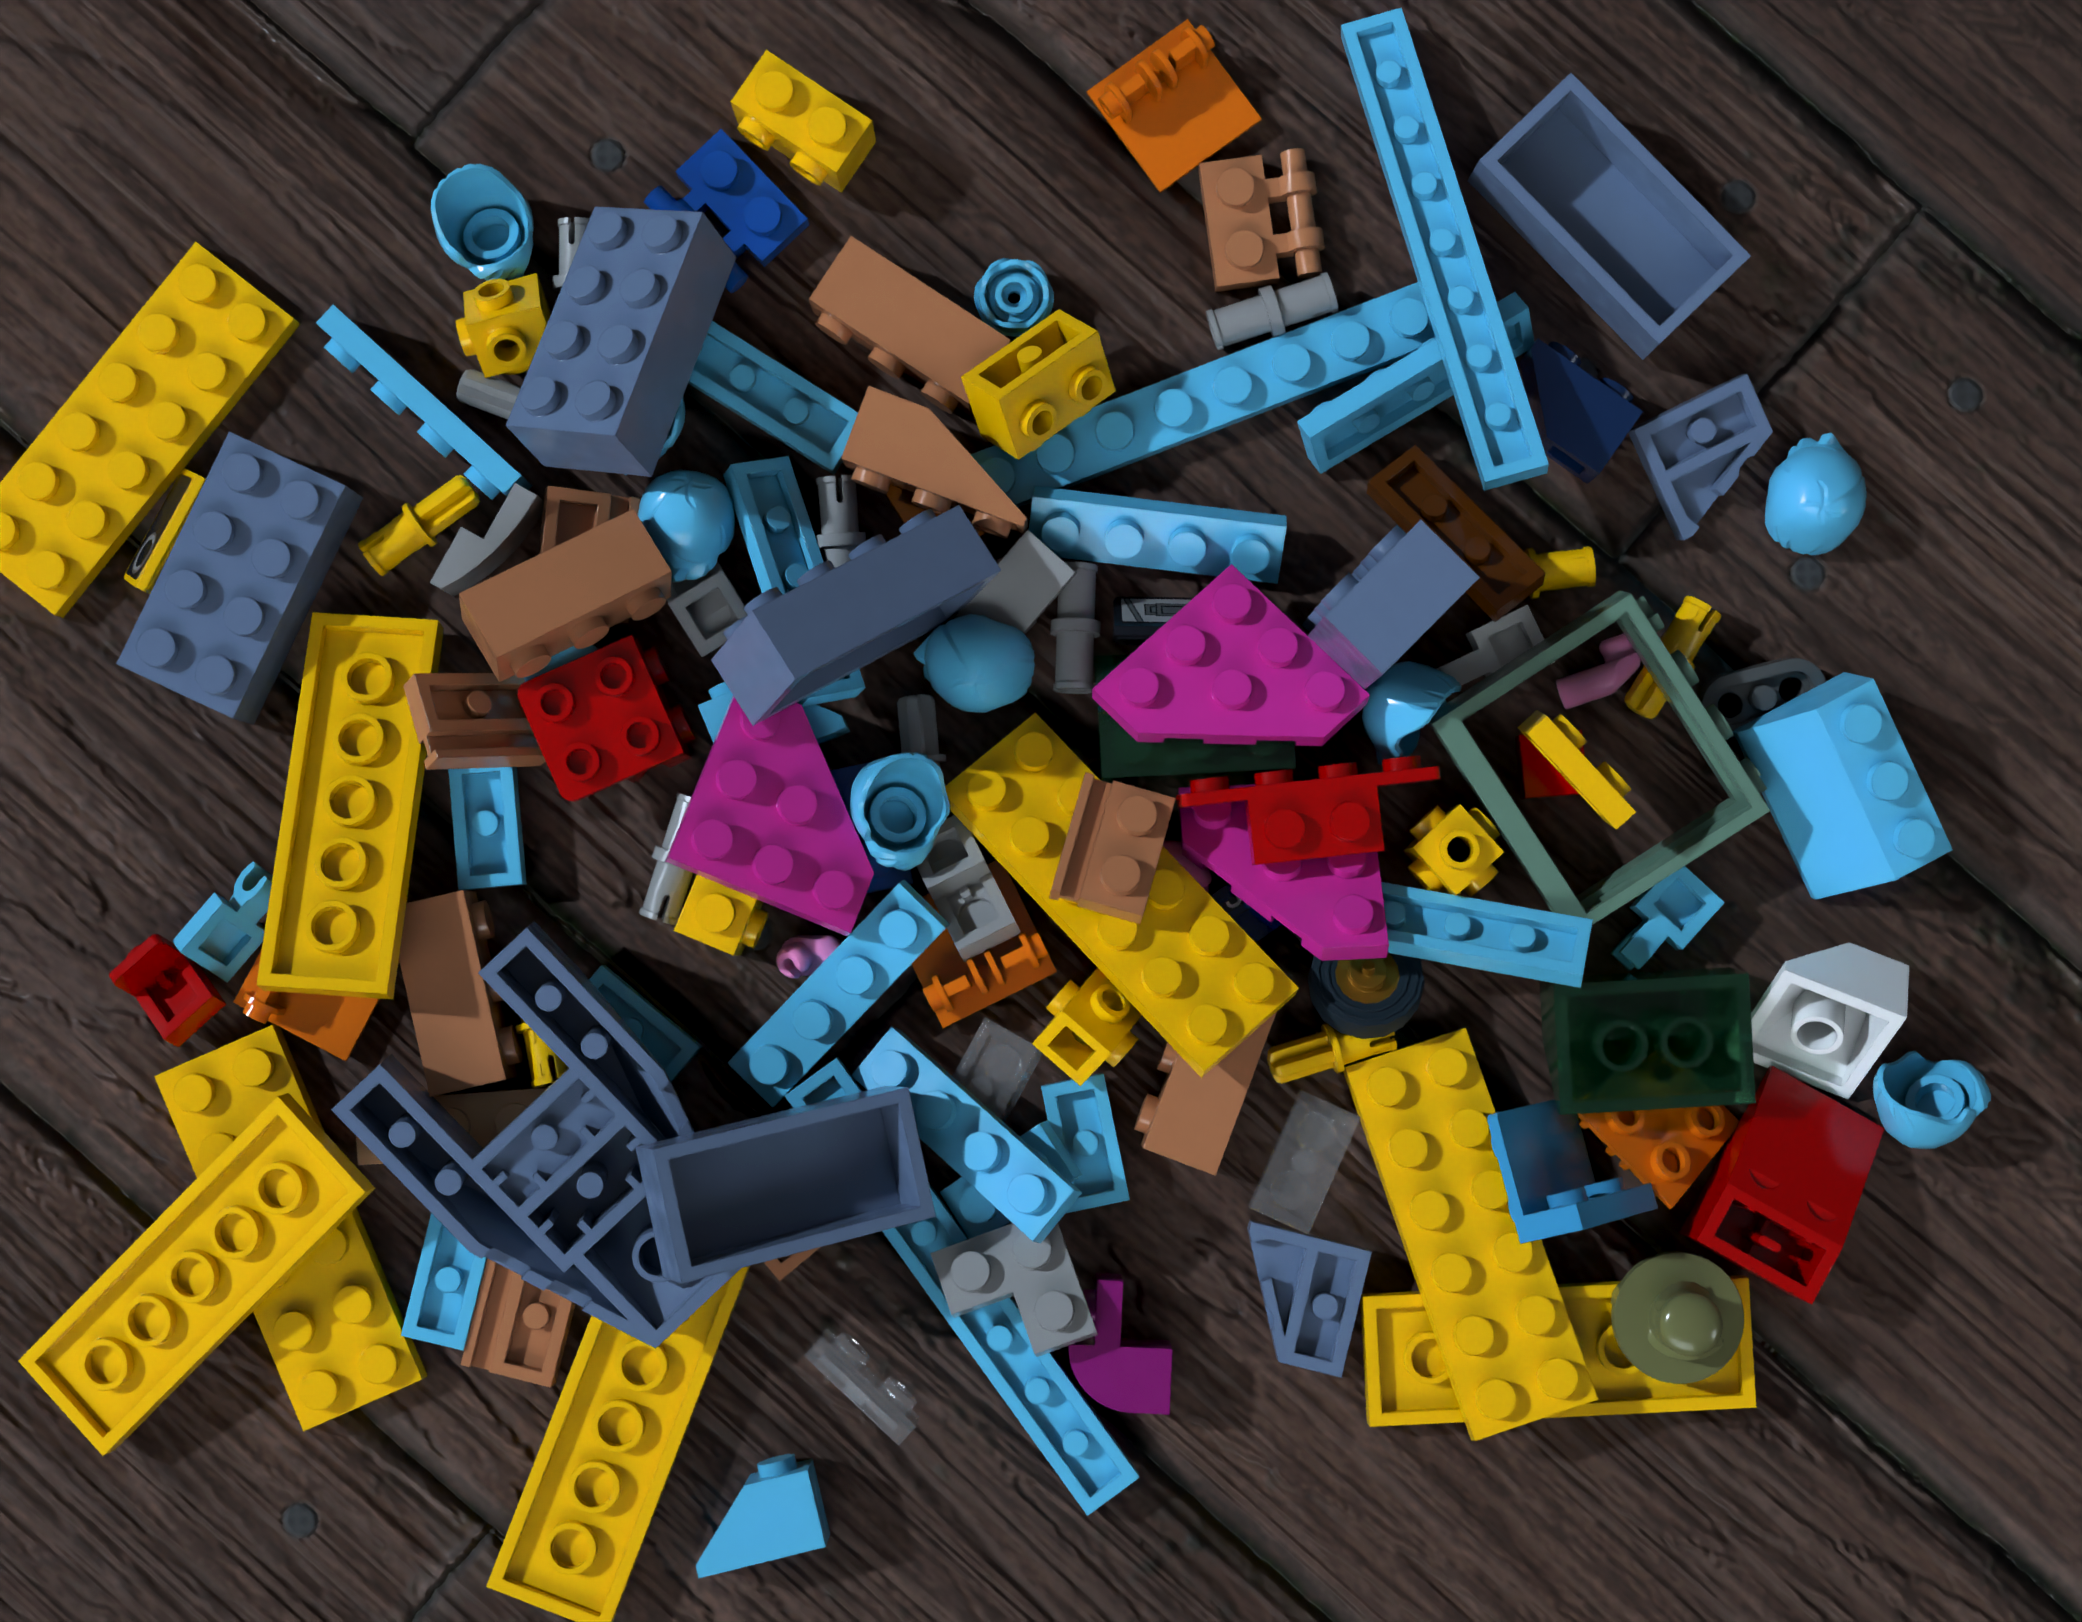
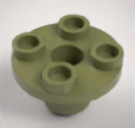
(1677, 1317)

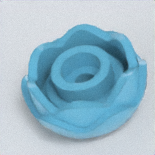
(1010, 277)

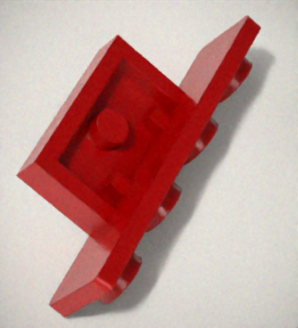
(1313, 816)

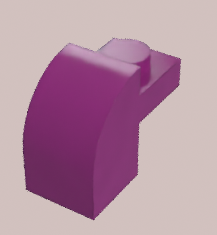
(1118, 1370)

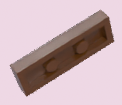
(1419, 490)

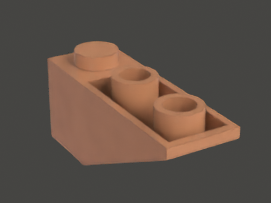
(915, 451)

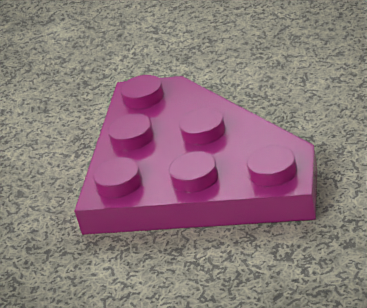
(1230, 675)
(774, 822)
(1324, 901)

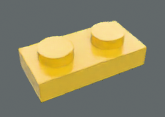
(1597, 786)

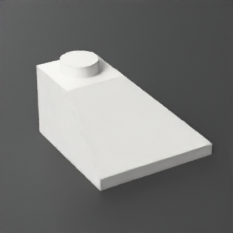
(1830, 1016)

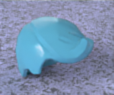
(483, 222)
(1815, 497)
(688, 521)
(977, 663)
(1402, 705)
(899, 808)
(1928, 1100)

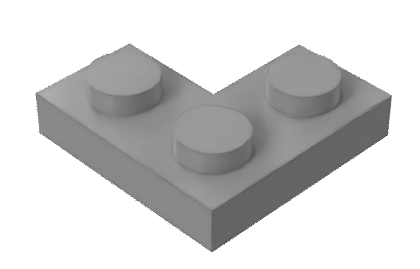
(1035, 1273)

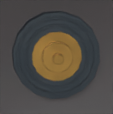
(1366, 994)

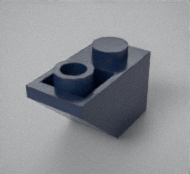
(1573, 411)

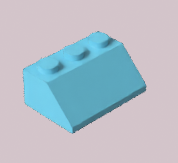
(1843, 787)

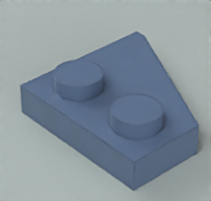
(1699, 449)
(1309, 1294)

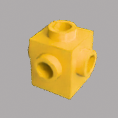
(504, 323)
(1430, 856)
(1094, 1016)

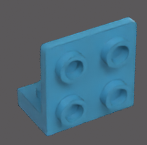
(1552, 1177)

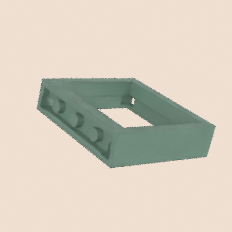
(1704, 725)

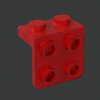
(605, 718)

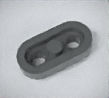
(1758, 687)

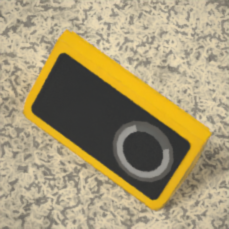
(164, 532)

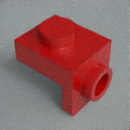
(168, 988)

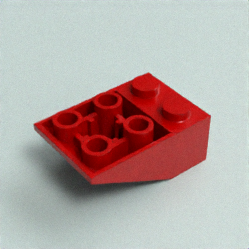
(1786, 1186)

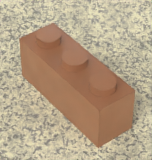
(902, 324)
(566, 596)
(451, 1005)
(1197, 1114)

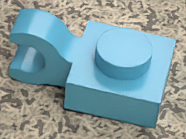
(1670, 913)
(228, 931)

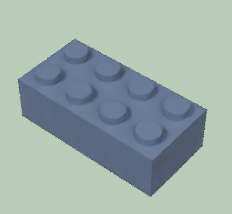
(1607, 216)
(622, 340)
(240, 579)
(1388, 602)
(853, 612)
(785, 1183)

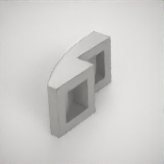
(475, 558)
(1025, 585)
(706, 608)
(966, 891)

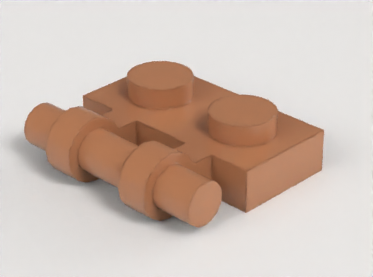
(1240, 220)

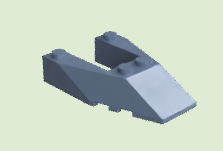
(563, 1180)

